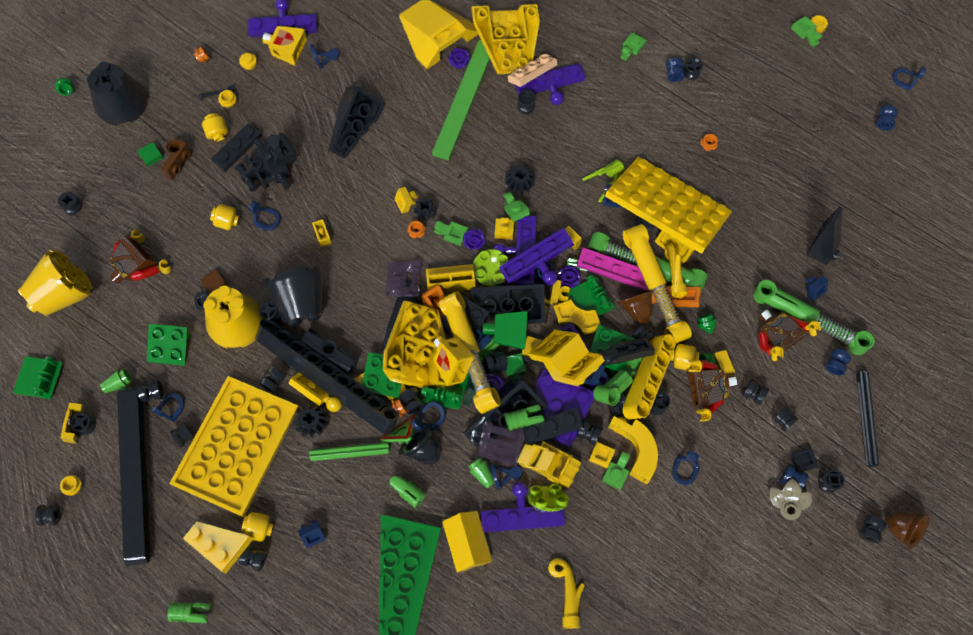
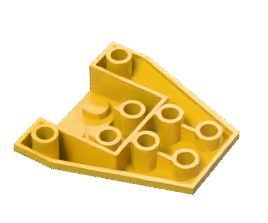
(433, 29)
(508, 35)
(412, 348)

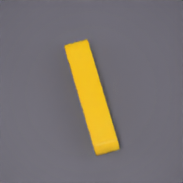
(649, 378)

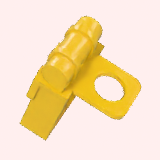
(565, 469)

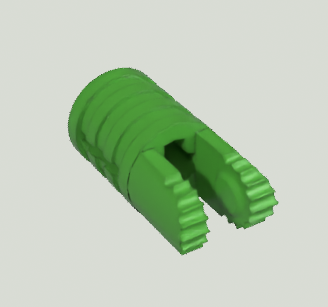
(520, 417)
(408, 490)
(185, 612)

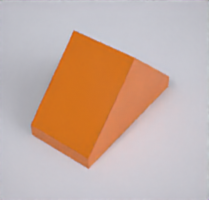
(432, 297)

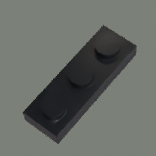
(236, 147)
(554, 427)

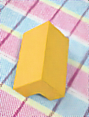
(451, 278)
(467, 541)

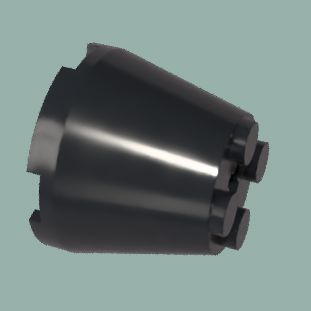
(115, 94)
(296, 294)

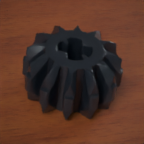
(520, 179)
(303, 417)

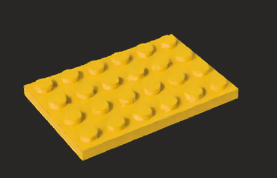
(669, 204)
(234, 446)

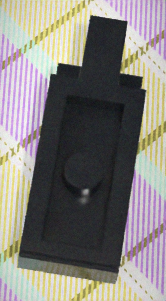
(627, 351)

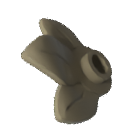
(790, 496)

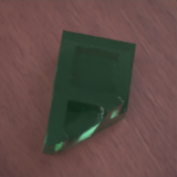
(470, 392)

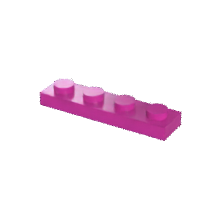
(611, 268)

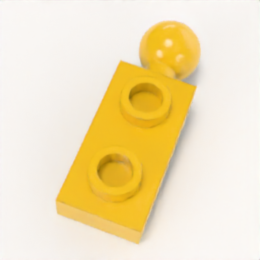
(314, 392)

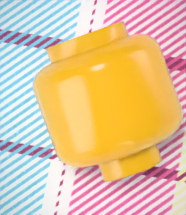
(215, 127)
(224, 217)
(682, 355)
(257, 526)

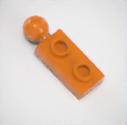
(692, 298)

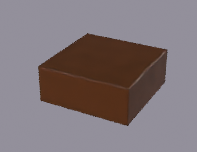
(212, 281)

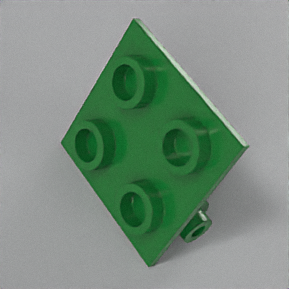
(591, 296)
(603, 339)
(167, 344)
(38, 377)
(376, 380)
(448, 396)

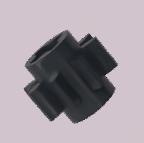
(425, 209)

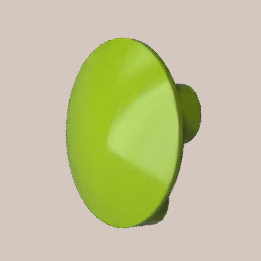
(487, 267)
(548, 497)

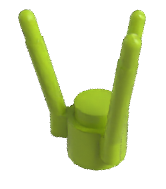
(612, 170)

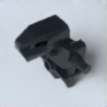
(269, 163)

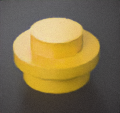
(248, 61)
(227, 98)
(70, 485)

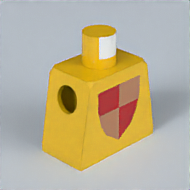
(286, 43)
(452, 360)

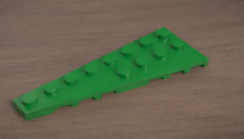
(405, 570)

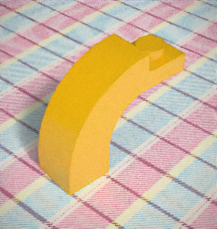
(644, 444)

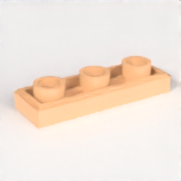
(532, 70)

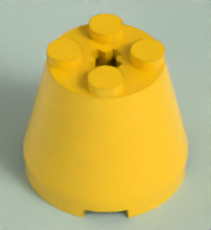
(54, 284)
(231, 317)

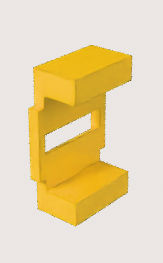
(66, 436)
(546, 462)

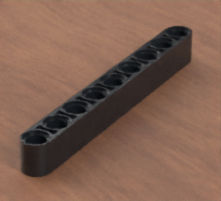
(327, 376)
(133, 478)

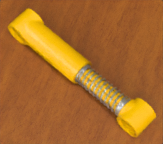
(638, 241)
(453, 308)

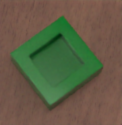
(150, 154)
(515, 365)

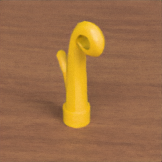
(678, 287)
(572, 596)

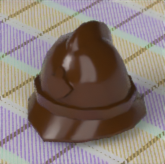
(639, 306)
(908, 527)

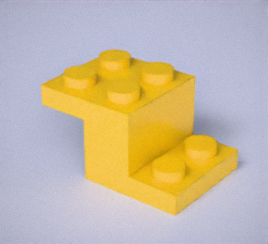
(566, 357)

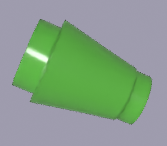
(116, 381)
(482, 472)

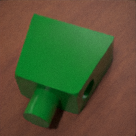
(508, 329)

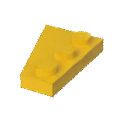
(217, 544)

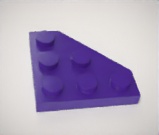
(562, 398)

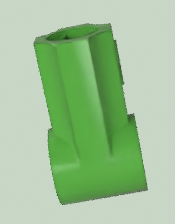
(613, 388)

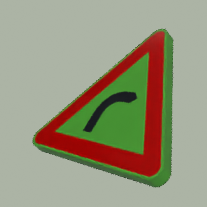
(401, 433)

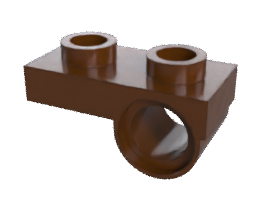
(176, 159)

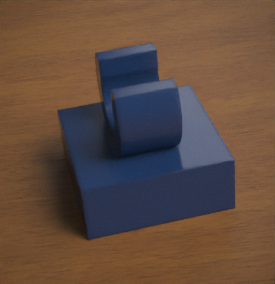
(816, 288)
(482, 339)
(594, 377)
(311, 534)

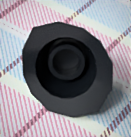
(422, 448)

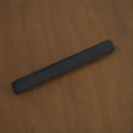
(867, 417)

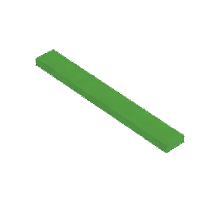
(462, 103)

